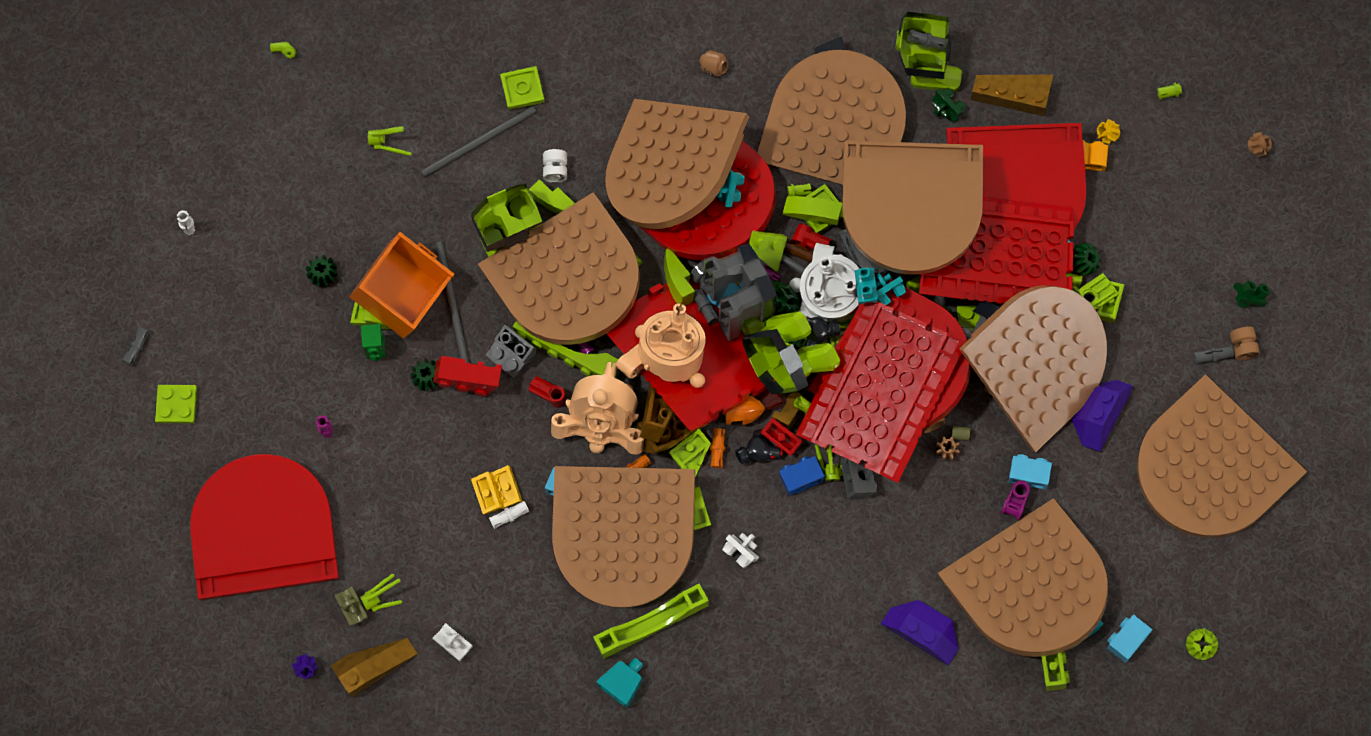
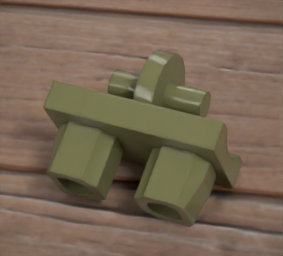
(351, 606)

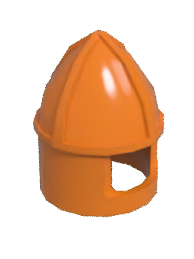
(746, 412)

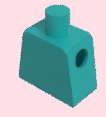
(622, 681)

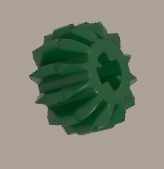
(1085, 259)
(325, 264)
(418, 372)

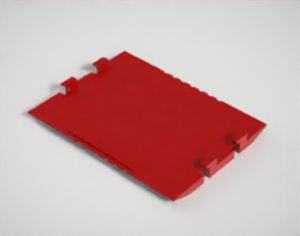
(1013, 250)
(724, 363)
(881, 389)

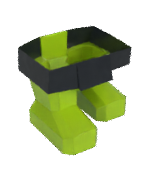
(915, 54)
(494, 214)
(778, 360)

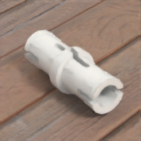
(186, 222)
(509, 515)

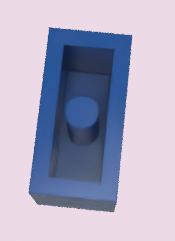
(801, 475)

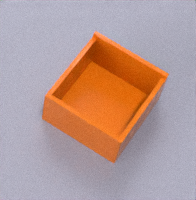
(402, 284)

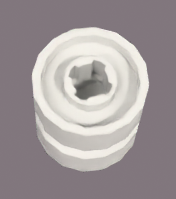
(555, 165)

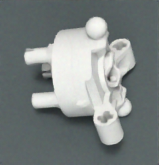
(828, 286)

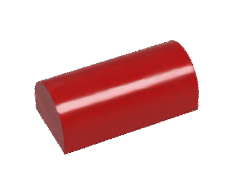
(781, 436)

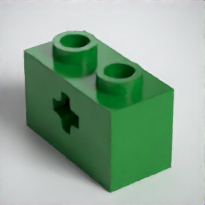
(373, 342)

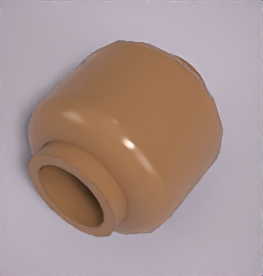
(713, 63)

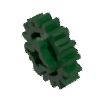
(786, 299)

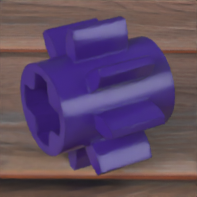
(304, 666)

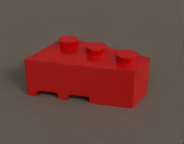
(467, 376)

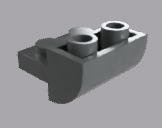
(511, 351)

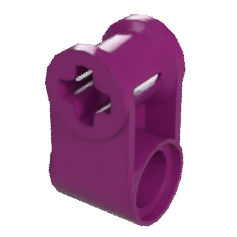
(1015, 503)

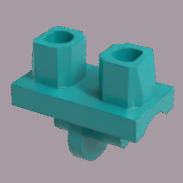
(729, 193)
(866, 285)
(896, 285)

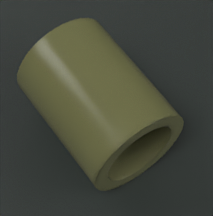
(961, 433)

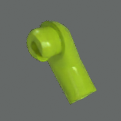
(283, 47)

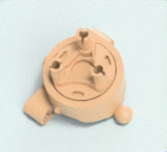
(668, 347)
(602, 413)

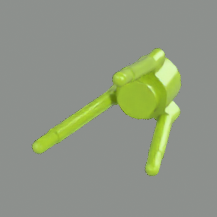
(376, 137)
(832, 470)
(371, 597)

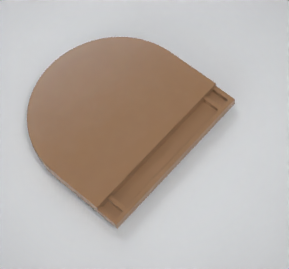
(824, 104)
(671, 161)
(912, 202)
(569, 276)
(1040, 358)
(1212, 465)
(623, 531)
(1032, 585)

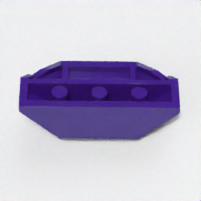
(1100, 413)
(924, 629)

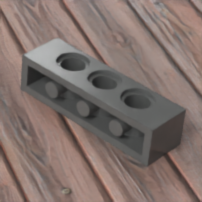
(855, 486)

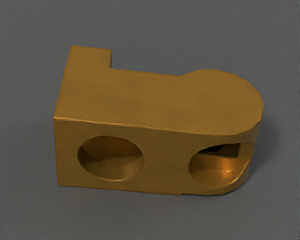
(789, 413)

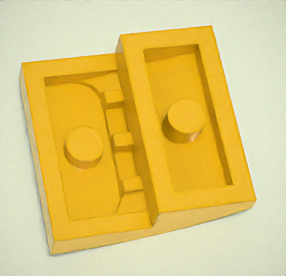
(496, 490)

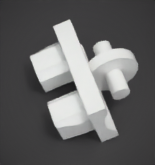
(734, 544)
(452, 642)

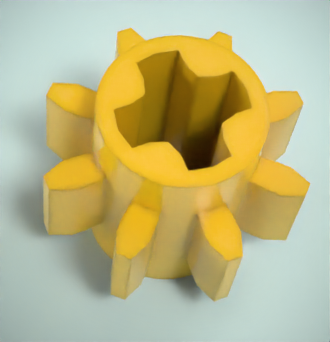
(1108, 131)

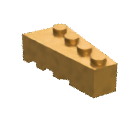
(1013, 92)
(656, 416)

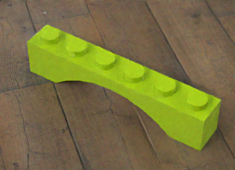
(588, 363)
(627, 634)

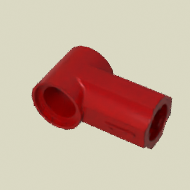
(808, 238)
(547, 391)

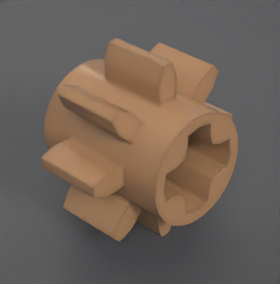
(1259, 144)
(947, 454)

